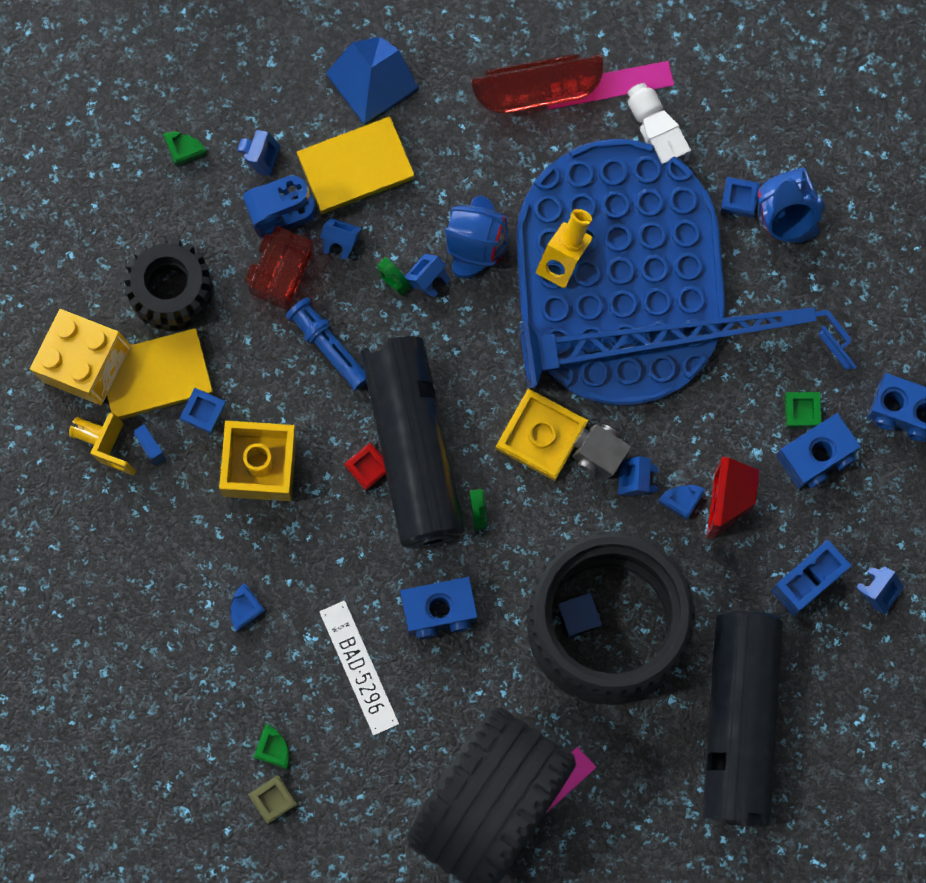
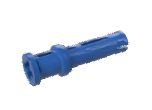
(318, 332)

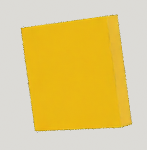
(541, 434)

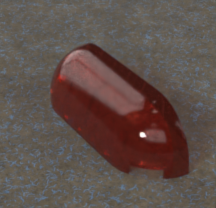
(538, 83)

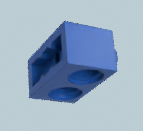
(909, 397)
(810, 578)

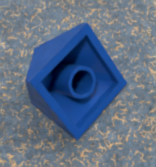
(372, 78)

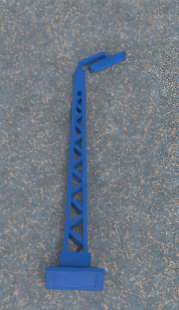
(541, 351)

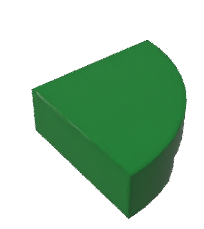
(183, 147)
(392, 276)
(477, 503)
(272, 748)

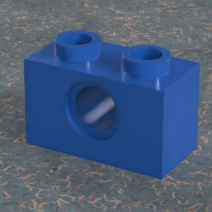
(833, 438)
(454, 593)

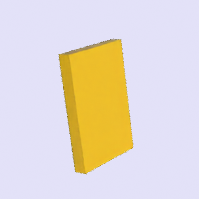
(355, 165)
(159, 375)

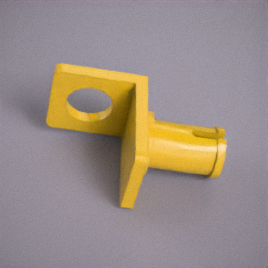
(566, 247)
(103, 440)

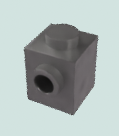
(600, 450)

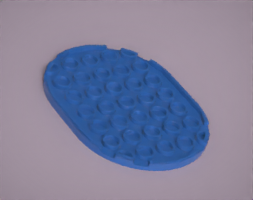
(646, 266)

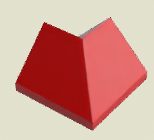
(732, 494)

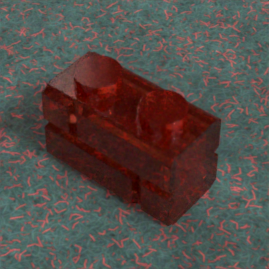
(280, 267)

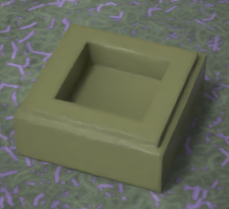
(272, 799)

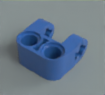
(270, 209)

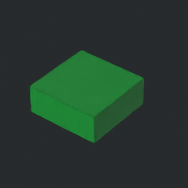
(802, 410)

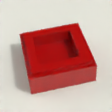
(366, 467)

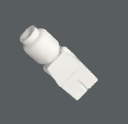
(657, 125)

